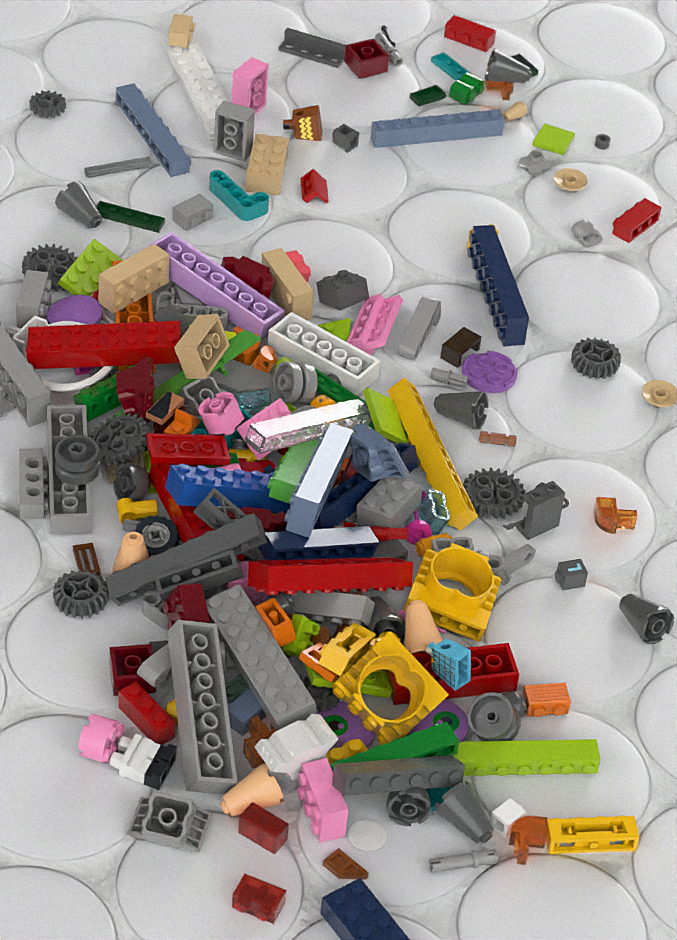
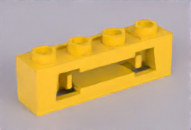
(335, 653)
(592, 834)

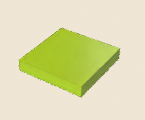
(553, 139)

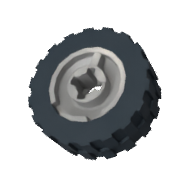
(158, 527)

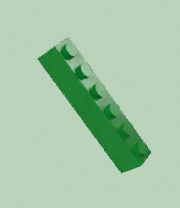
(433, 741)

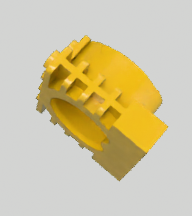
(449, 606)
(408, 672)

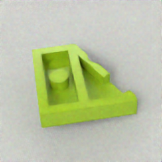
(338, 328)

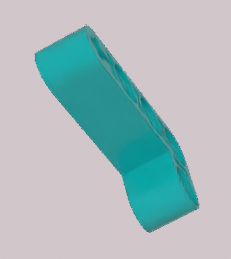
(237, 200)

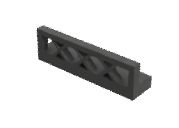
(315, 46)
(217, 516)

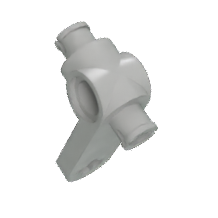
(511, 563)

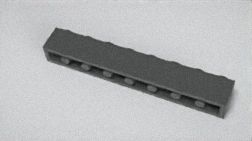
(139, 577)

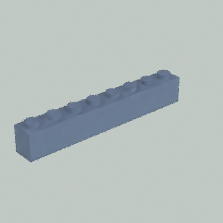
(437, 128)
(153, 130)

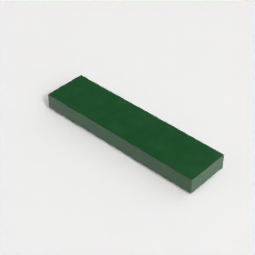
(131, 217)

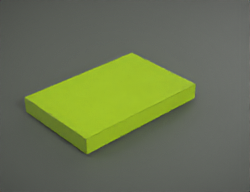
(384, 416)

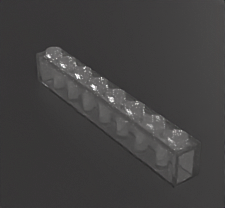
(305, 425)

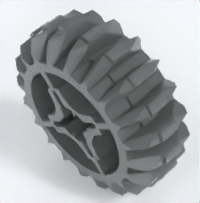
(596, 358)
(85, 593)

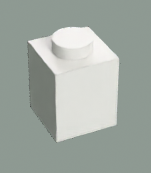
(505, 816)

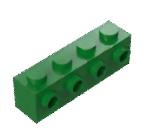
(99, 397)

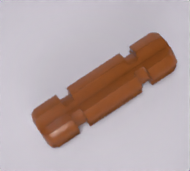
(497, 438)

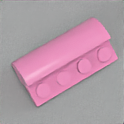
(374, 322)

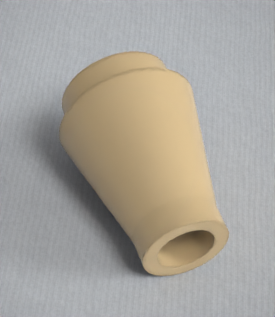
(515, 111)

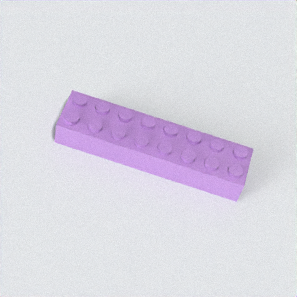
(219, 287)

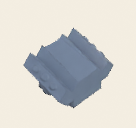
(374, 455)

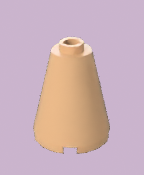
(131, 551)
(419, 628)
(255, 788)

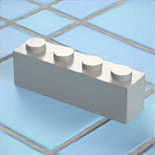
(334, 607)

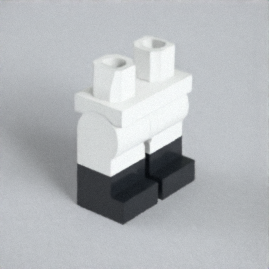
(144, 760)

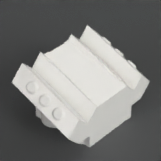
(296, 745)

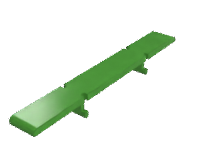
(237, 345)

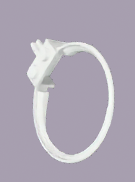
(20, 336)

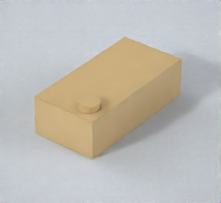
(289, 287)

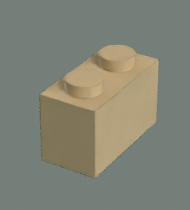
(181, 30)

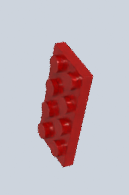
(187, 449)

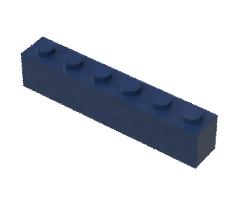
(322, 544)

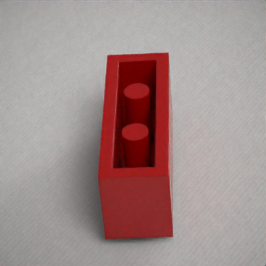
(470, 33)
(636, 220)
(146, 714)

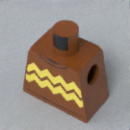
(305, 123)

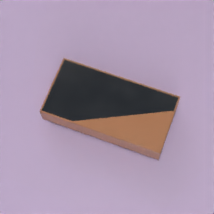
(164, 408)

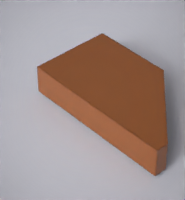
(343, 866)

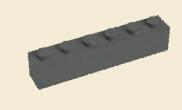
(397, 774)

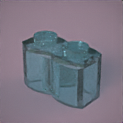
(253, 398)
(434, 510)

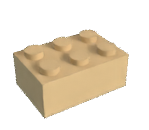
(202, 346)

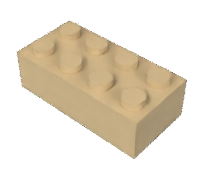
(267, 164)
(133, 278)

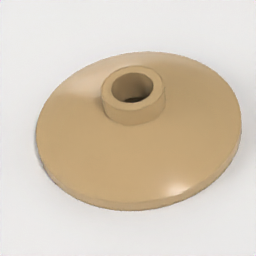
(570, 179)
(660, 393)

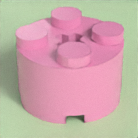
(221, 414)
(100, 738)

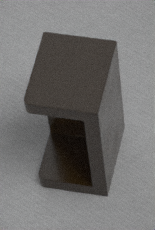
(459, 344)

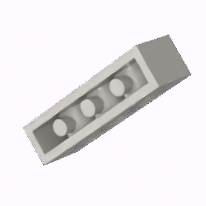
(32, 484)

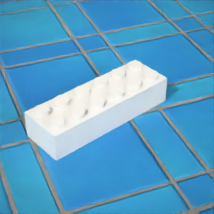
(327, 353)

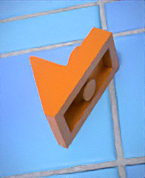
(183, 423)

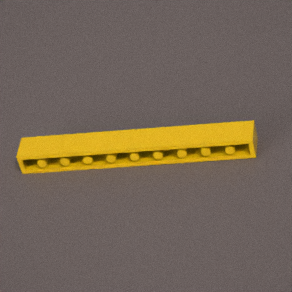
(432, 453)

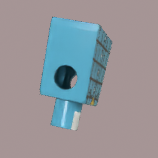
(451, 662)

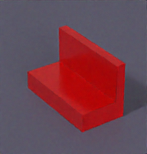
(314, 185)

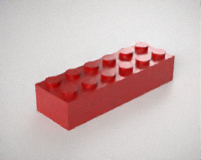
(491, 671)

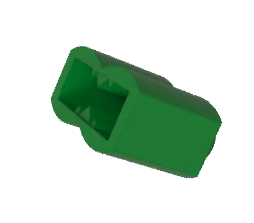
(467, 88)

